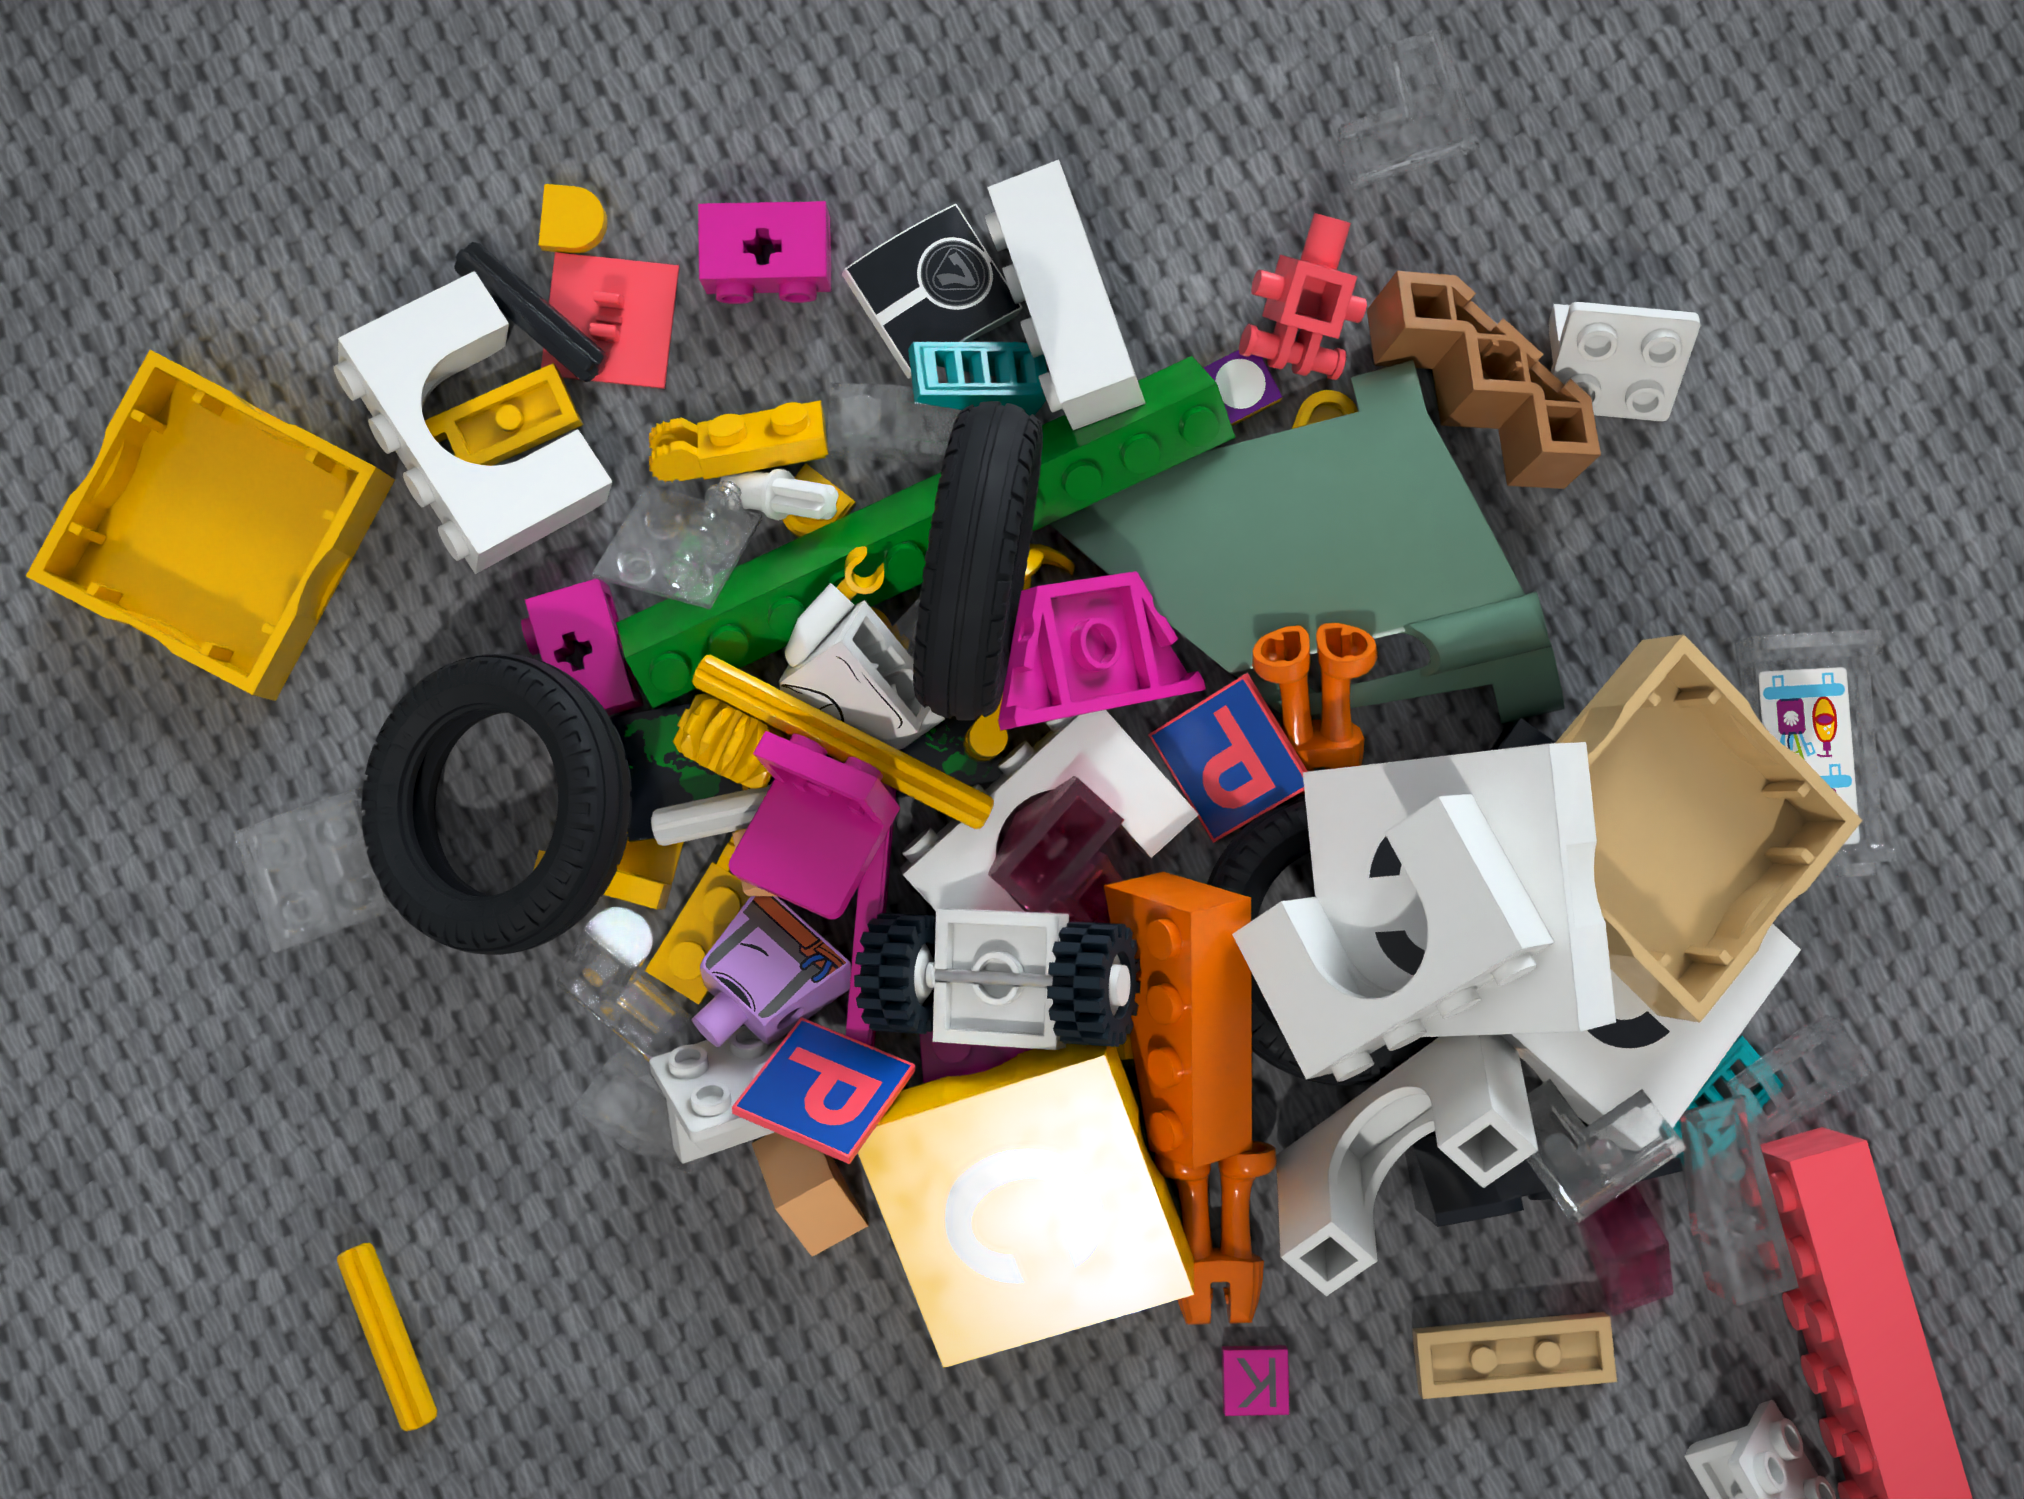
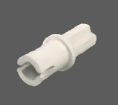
(783, 495)

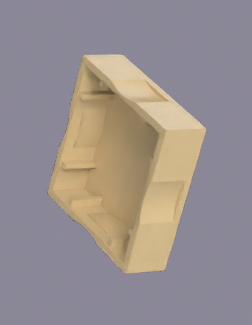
(1695, 825)

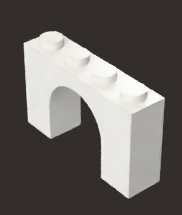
(481, 507)
(955, 863)
(1476, 932)
(1329, 1177)

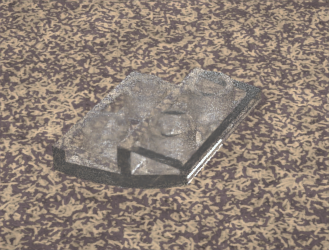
(312, 871)

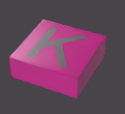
(1255, 1380)

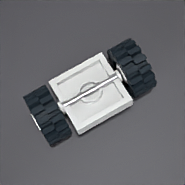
(999, 978)

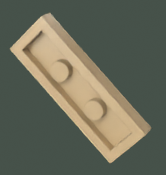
(1514, 1355)

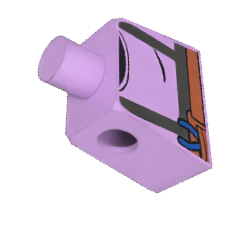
(768, 973)

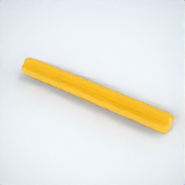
(842, 741)

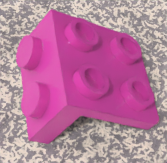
(813, 825)

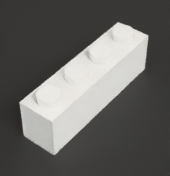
(1064, 295)

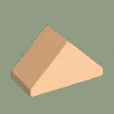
(808, 1192)

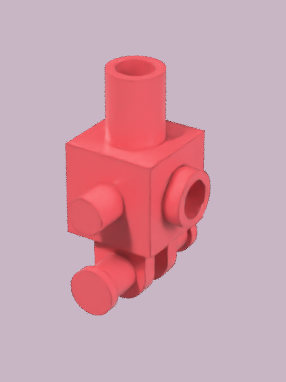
(1306, 297)

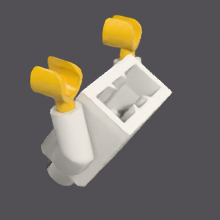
(854, 665)

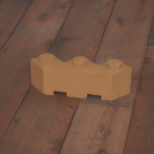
(1486, 377)

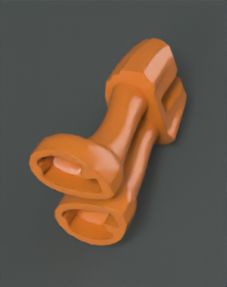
(1342, 655)
(1234, 1259)

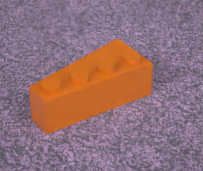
(1191, 1015)

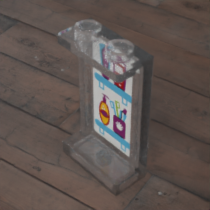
(1819, 704)

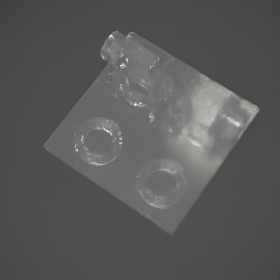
(680, 544)

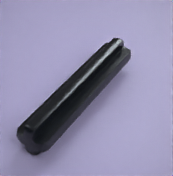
(533, 313)

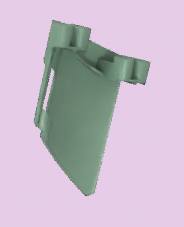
(1334, 526)

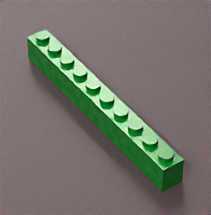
(771, 591)

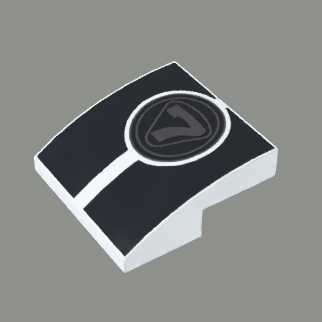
(931, 286)

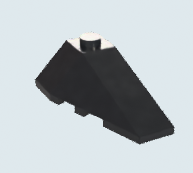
(1451, 1196)

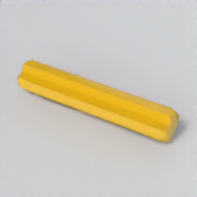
(387, 1336)

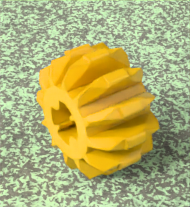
(724, 740)

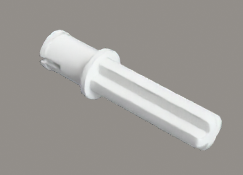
(706, 816)

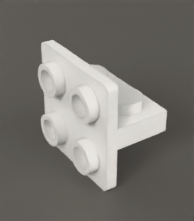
(1623, 356)
(702, 1087)
(1758, 1461)

